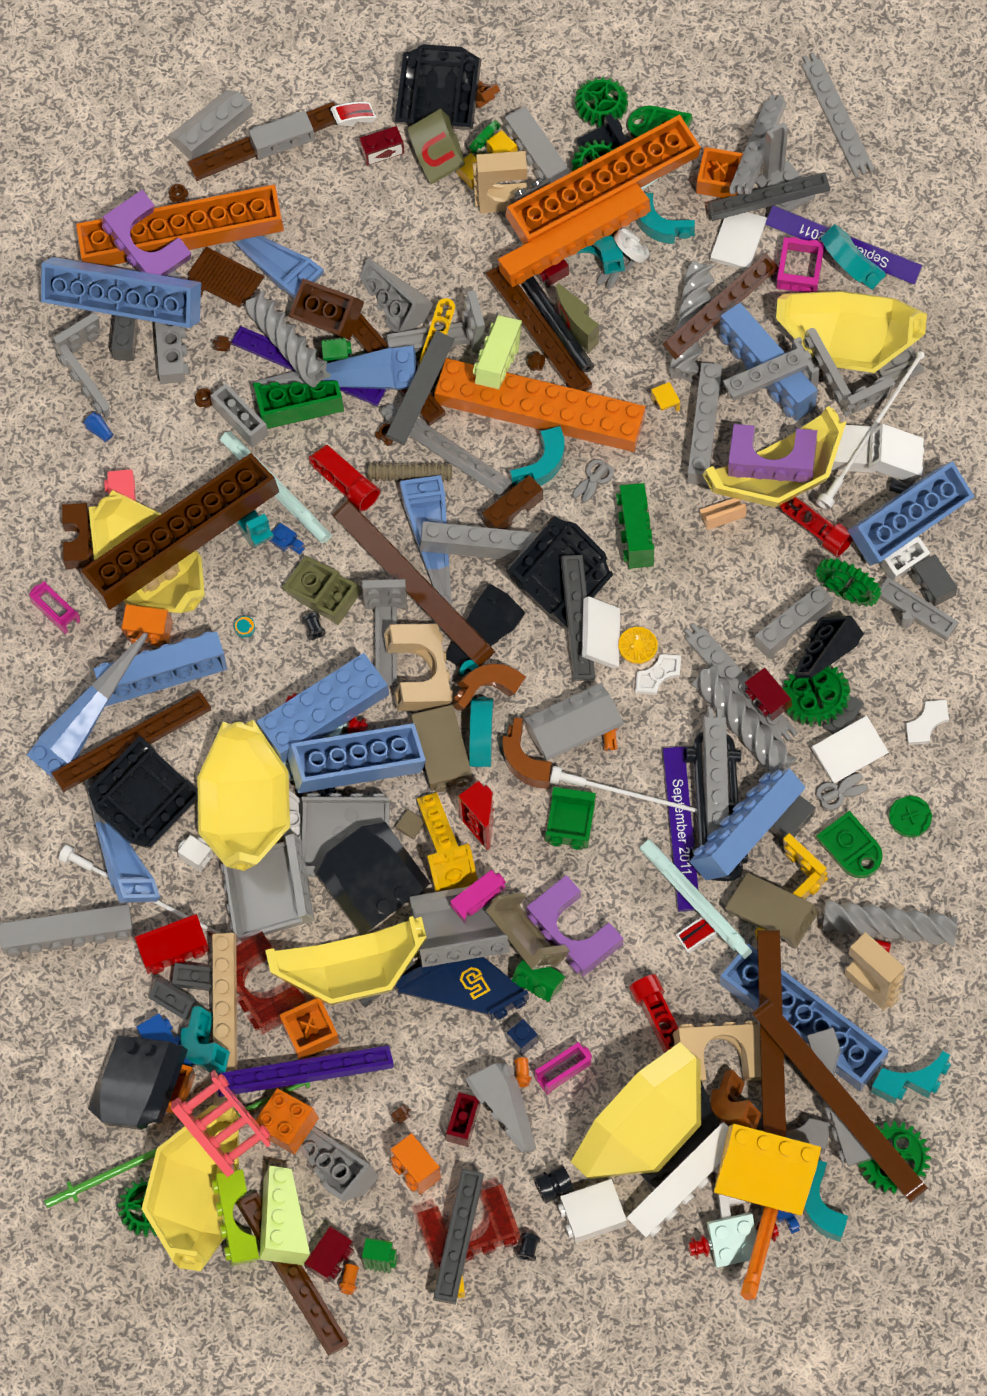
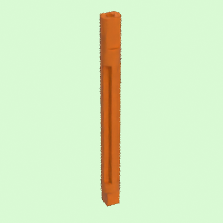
(758, 1256)

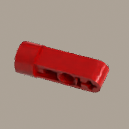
(345, 478)
(834, 537)
(649, 993)

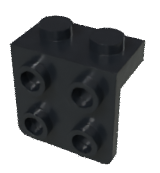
(610, 132)

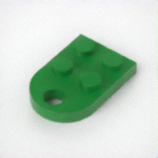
(653, 117)
(850, 845)

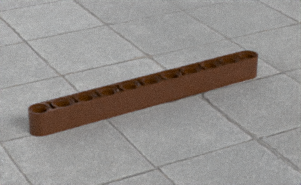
(416, 585)
(771, 1054)
(840, 1100)

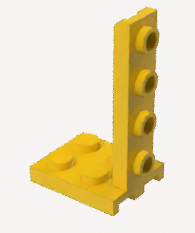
(451, 864)
(810, 867)

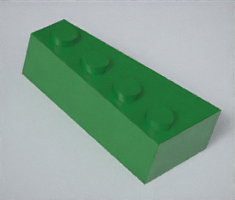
(297, 402)
(636, 525)

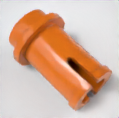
(610, 740)
(522, 1071)
(349, 1279)

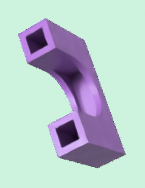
(119, 224)
(795, 467)
(583, 954)

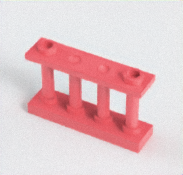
(211, 1144)

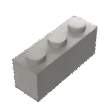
(281, 135)
(239, 415)

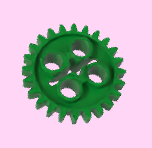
(837, 574)
(834, 686)
(914, 1152)

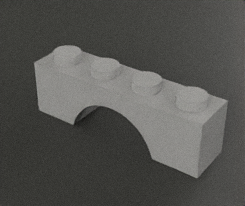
(806, 610)
(812, 1132)

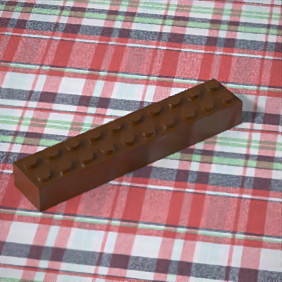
(180, 531)

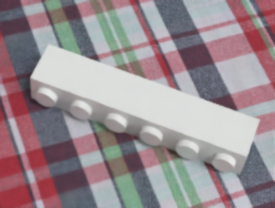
(680, 1184)

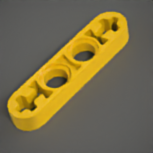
(438, 318)

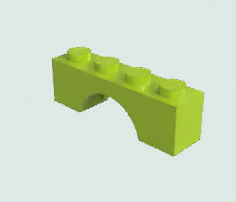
(240, 1246)

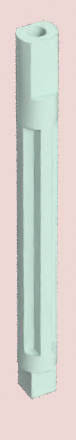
(300, 512)
(695, 898)

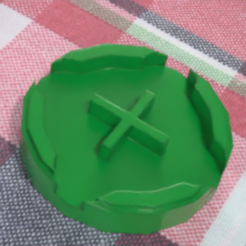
(485, 135)
(910, 816)

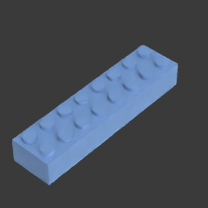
(121, 292)
(808, 1015)

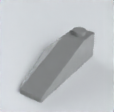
(401, 302)
(502, 1094)
(337, 1167)

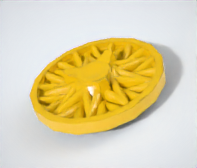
(638, 645)

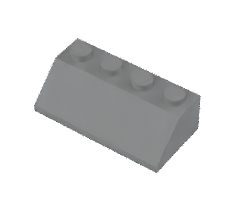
(212, 124)
(573, 721)

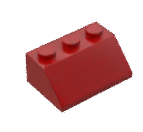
(477, 812)
(172, 944)

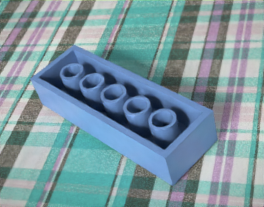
(756, 347)
(910, 513)
(168, 666)
(324, 705)
(356, 758)
(747, 824)

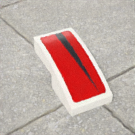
(350, 113)
(696, 935)

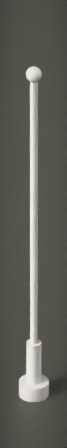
(826, 500)
(558, 775)
(68, 854)

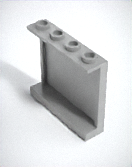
(325, 814)
(271, 893)
(449, 937)

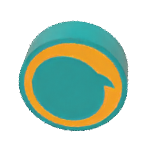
(244, 626)

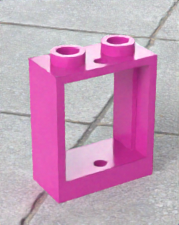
(796, 282)

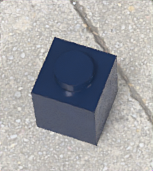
(522, 1037)

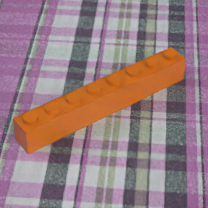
(574, 235)

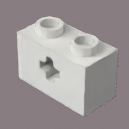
(905, 558)

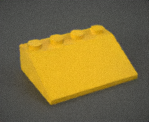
(766, 1169)

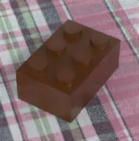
(326, 309)

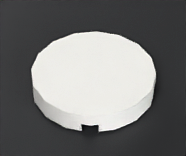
(630, 245)

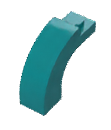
(664, 229)
(608, 253)
(850, 258)
(550, 462)
(255, 529)
(481, 732)
(196, 1040)
(821, 1218)

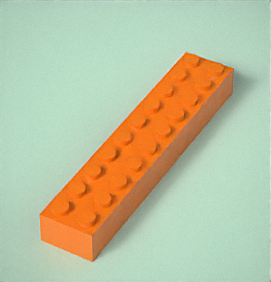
(632, 163)
(195, 222)
(543, 406)

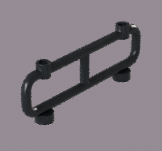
(693, 754)

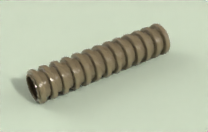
(408, 471)

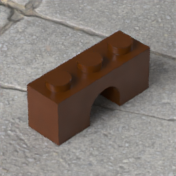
(522, 496)
(77, 552)

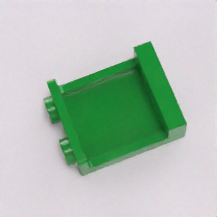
(570, 818)

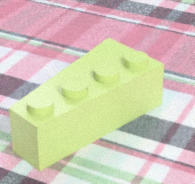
(498, 352)
(282, 1224)

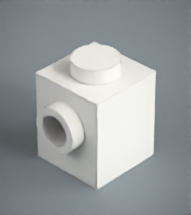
(195, 852)

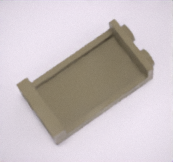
(442, 748)
(771, 909)
(523, 934)

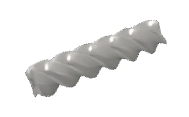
(694, 299)
(284, 338)
(743, 721)
(890, 923)

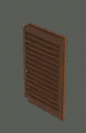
(225, 277)

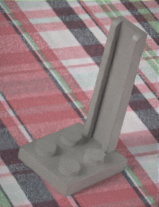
(776, 169)
(465, 332)
(70, 342)
(773, 371)
(863, 396)
(385, 598)

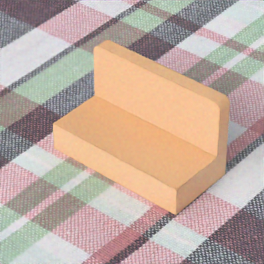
(723, 513)

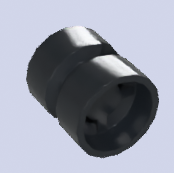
(553, 1184)

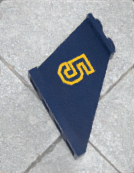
(465, 985)

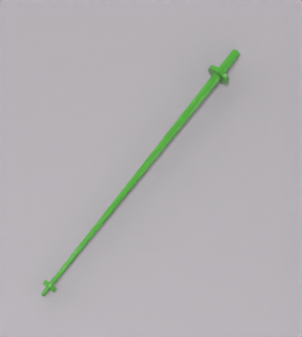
(73, 1191)

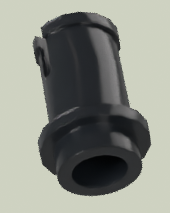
(899, 486)

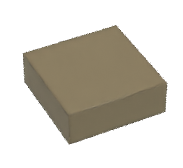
(410, 824)

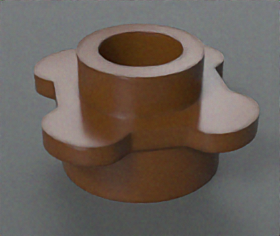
(380, 435)

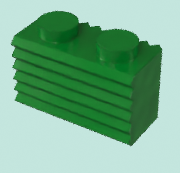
(336, 349)
(542, 982)
(379, 1255)

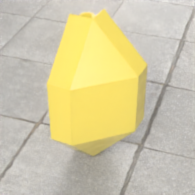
(855, 328)
(776, 492)
(121, 517)
(242, 796)
(350, 966)
(645, 1119)
(181, 1194)

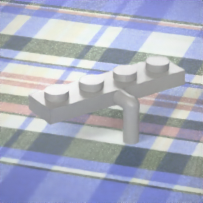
(917, 609)

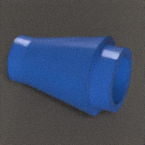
(97, 426)

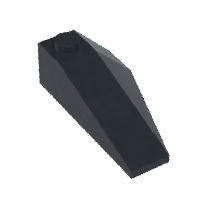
(492, 618)
(829, 641)

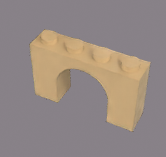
(494, 169)
(427, 643)
(875, 972)
(743, 1037)

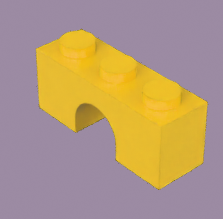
(497, 144)

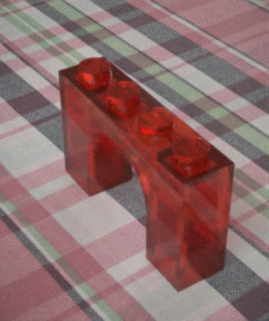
(263, 1011)
(501, 1228)

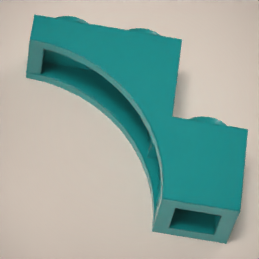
(891, 1084)

